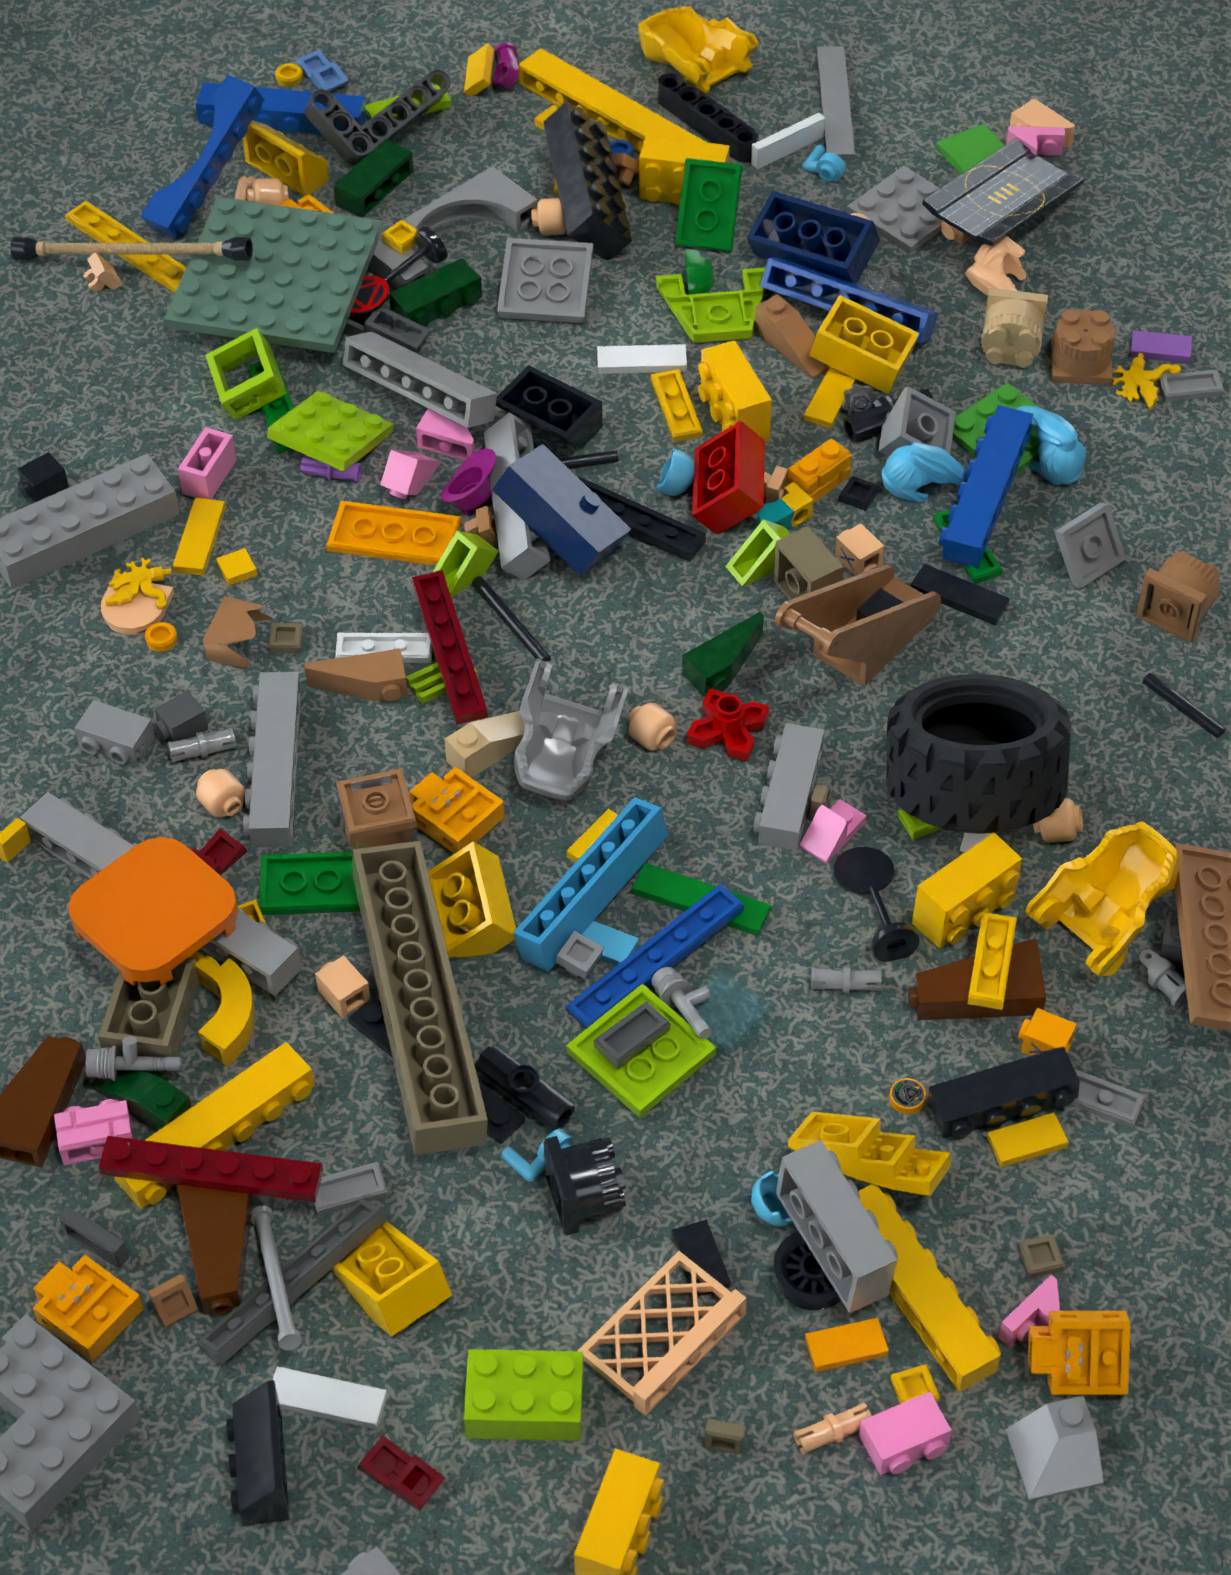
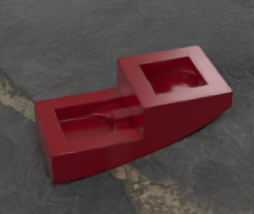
(221, 851)
(401, 1474)

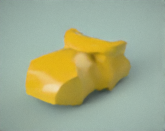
(697, 47)
(1109, 892)

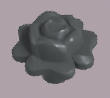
(858, 399)

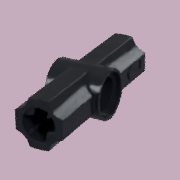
(871, 420)
(538, 1099)

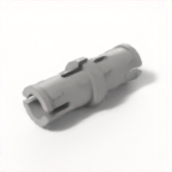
(201, 745)
(846, 979)

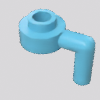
(827, 165)
(532, 1171)

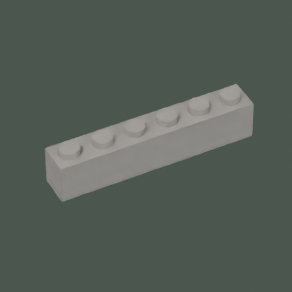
(420, 379)
(519, 546)
(274, 759)

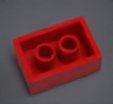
(728, 478)

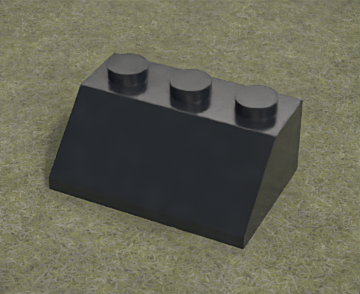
(552, 406)
(258, 1457)

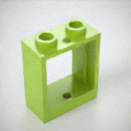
(267, 385)

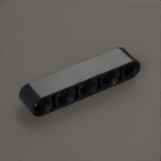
(706, 116)

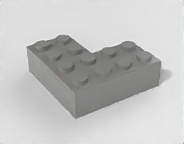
(64, 1421)

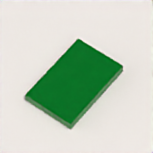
(709, 204)
(307, 883)

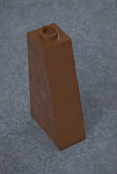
(945, 989)
(33, 1098)
(218, 1242)

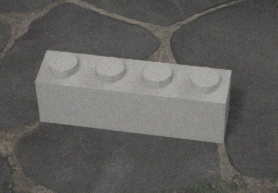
(790, 786)

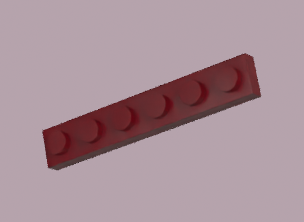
(450, 647)
(211, 1169)

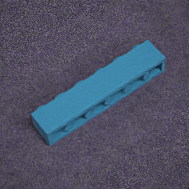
(591, 883)

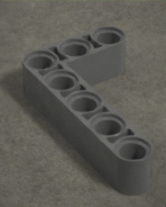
(383, 121)

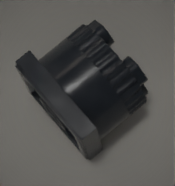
(582, 1180)

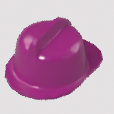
(471, 482)

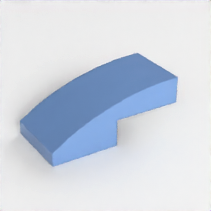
(321, 71)

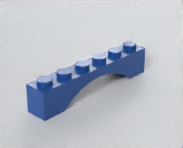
(176, 204)

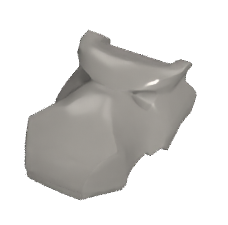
(561, 737)

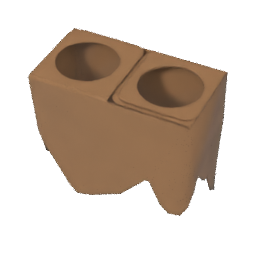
(231, 624)

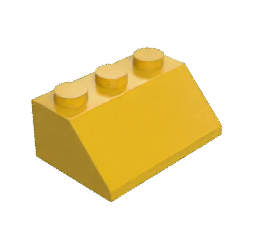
(284, 159)
(472, 902)

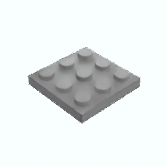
(898, 209)
(545, 280)

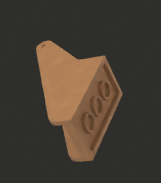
(863, 645)

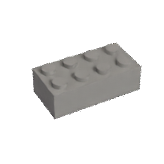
(836, 1225)

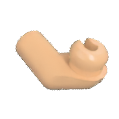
(243, 184)

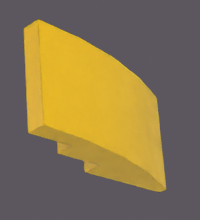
(874, 1155)

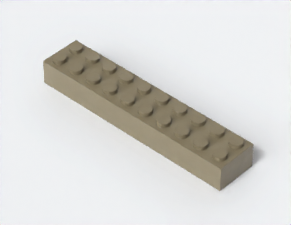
(419, 999)

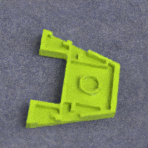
(717, 314)

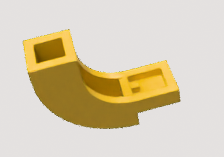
(234, 1022)

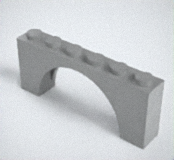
(483, 197)

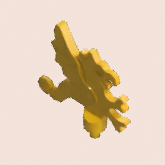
(1141, 378)
(139, 578)

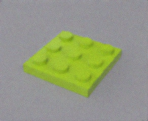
(330, 430)
(653, 1071)

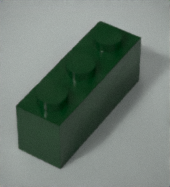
(373, 178)
(437, 293)

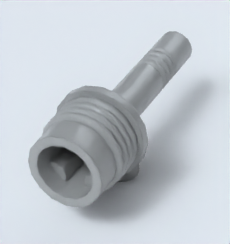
(677, 993)
(105, 1061)

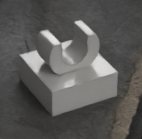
(579, 955)

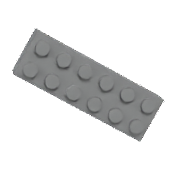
(84, 520)

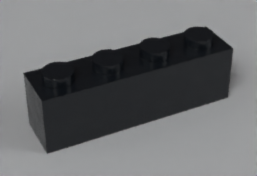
(1004, 1093)

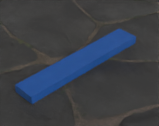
(661, 951)

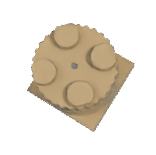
(1013, 326)

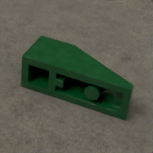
(720, 658)
(147, 1097)

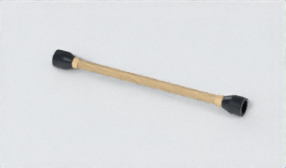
(235, 248)

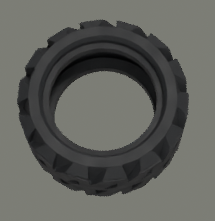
(978, 753)

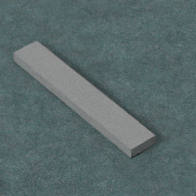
(835, 102)

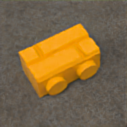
(821, 469)

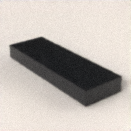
(961, 594)

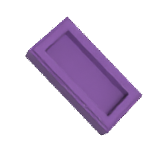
(1161, 346)

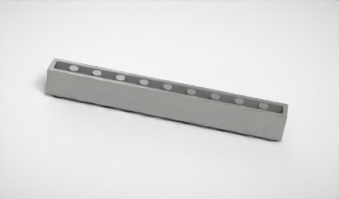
(91, 847)

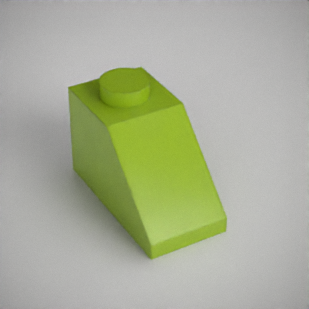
(757, 554)
(465, 560)

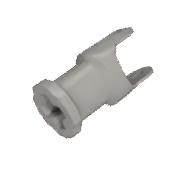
(1164, 977)

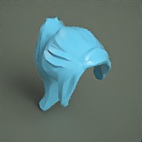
(1059, 449)
(918, 466)

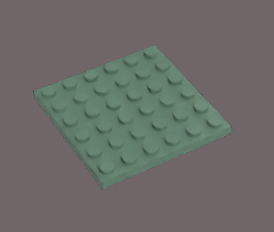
(293, 287)

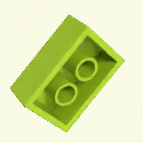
(524, 1395)

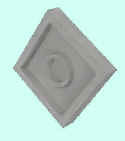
(1090, 545)

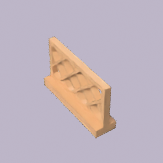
(686, 1353)

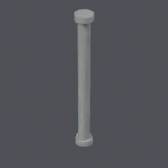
(289, 1337)

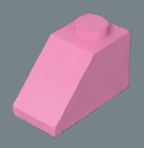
(444, 436)
(407, 472)

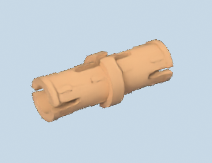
(831, 1429)

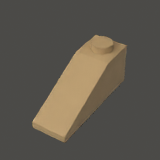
(484, 742)

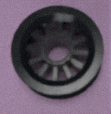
(790, 1271)

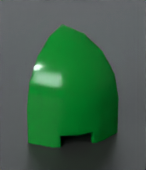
(698, 273)

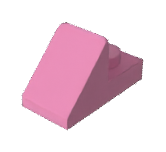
(1039, 139)
(831, 830)
(1031, 1312)

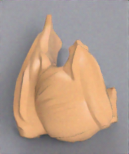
(994, 264)

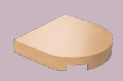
(134, 615)

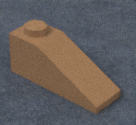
(788, 333)
(364, 676)

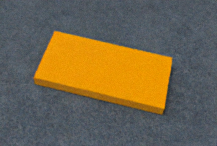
(391, 533)

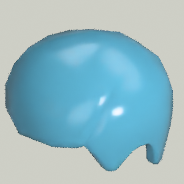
(676, 474)
(767, 1203)

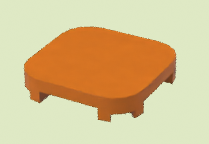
(153, 909)

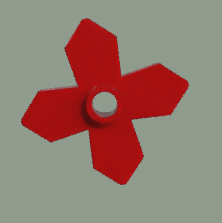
(728, 722)

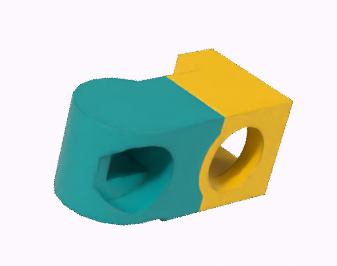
(789, 510)

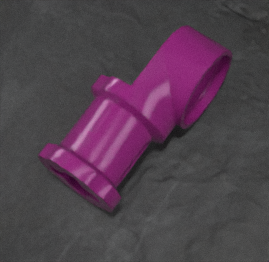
(508, 65)

